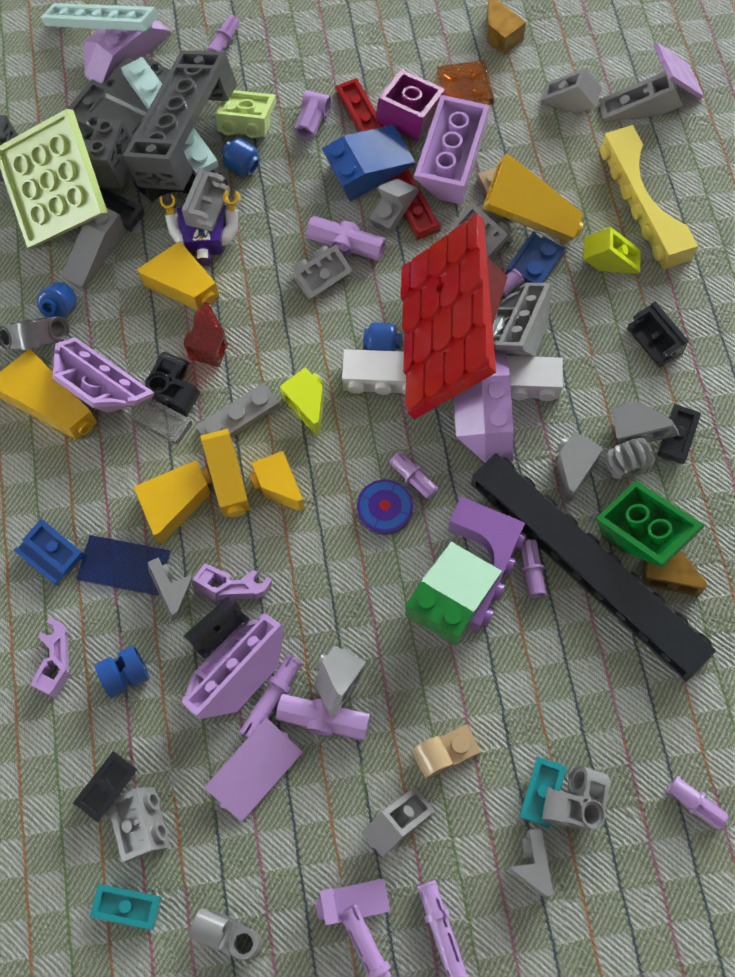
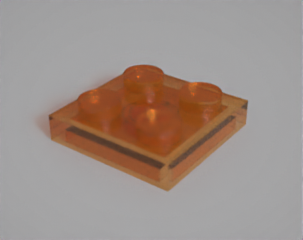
(467, 81)

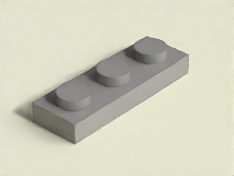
(241, 412)

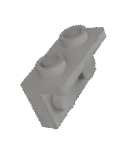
(495, 234)
(321, 271)
(138, 823)

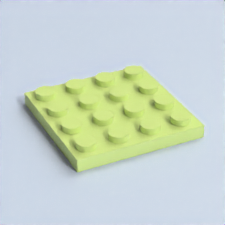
(51, 179)

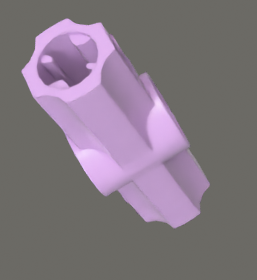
(346, 236)
(317, 720)

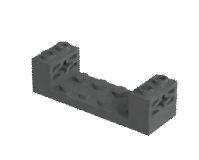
(156, 148)
(104, 150)

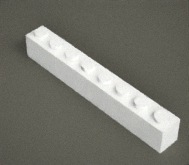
(384, 374)

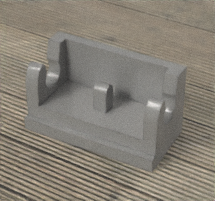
(204, 200)

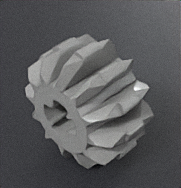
(630, 458)

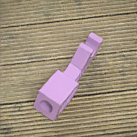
(234, 589)
(59, 657)

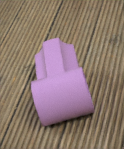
(313, 109)

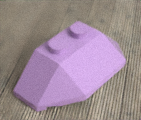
(110, 47)
(95, 378)
(486, 415)
(235, 669)

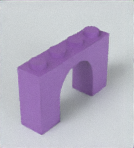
(498, 536)

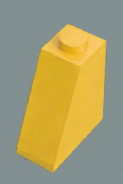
(179, 277)
(225, 473)
(173, 498)

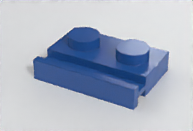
(536, 259)
(49, 552)

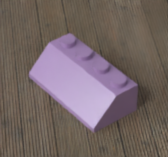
(452, 148)

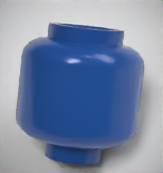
(240, 157)
(56, 300)
(382, 337)

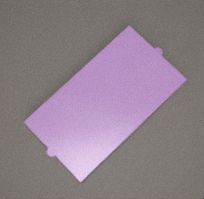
(678, 70)
(253, 769)

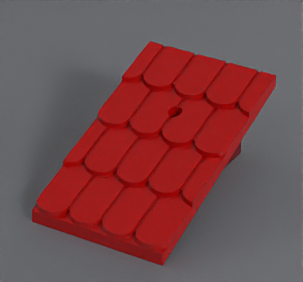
(449, 317)

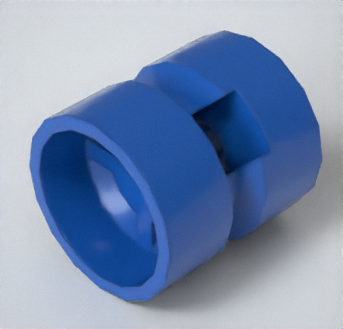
(122, 671)

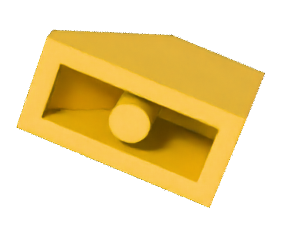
(277, 481)

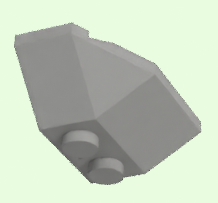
(522, 320)

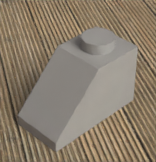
(572, 92)
(638, 420)
(576, 462)
(337, 678)
(398, 821)

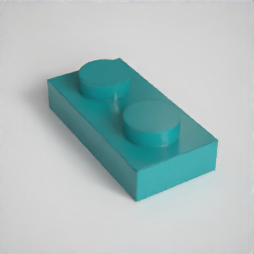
(544, 775)
(126, 907)

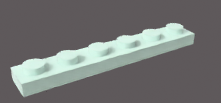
(100, 16)
(146, 87)

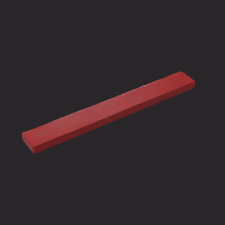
(363, 115)

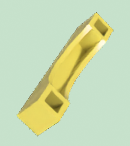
(669, 238)

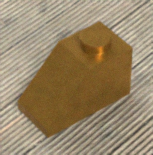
(503, 27)
(675, 576)

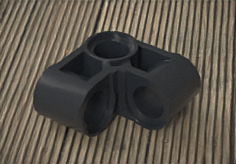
(175, 393)

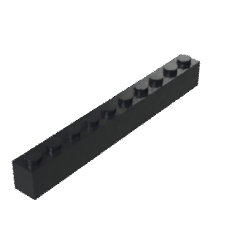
(593, 568)

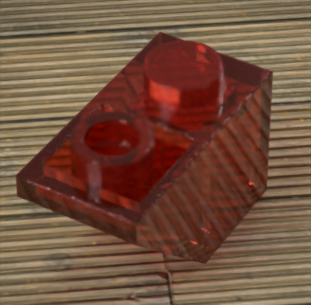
(207, 339)

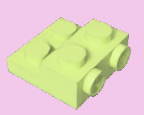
(245, 114)

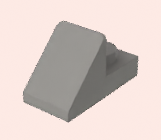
(394, 203)
(170, 593)
(537, 873)

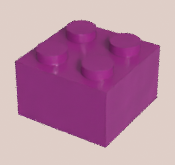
(408, 104)

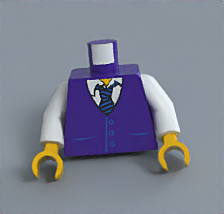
(200, 241)

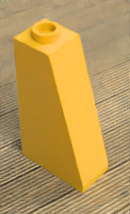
(531, 202)
(30, 387)

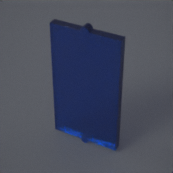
(120, 564)

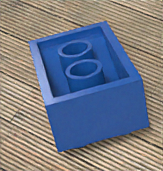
(368, 159)

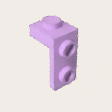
(369, 896)

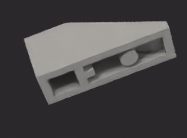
(643, 99)
(93, 247)

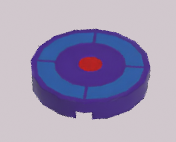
(385, 507)

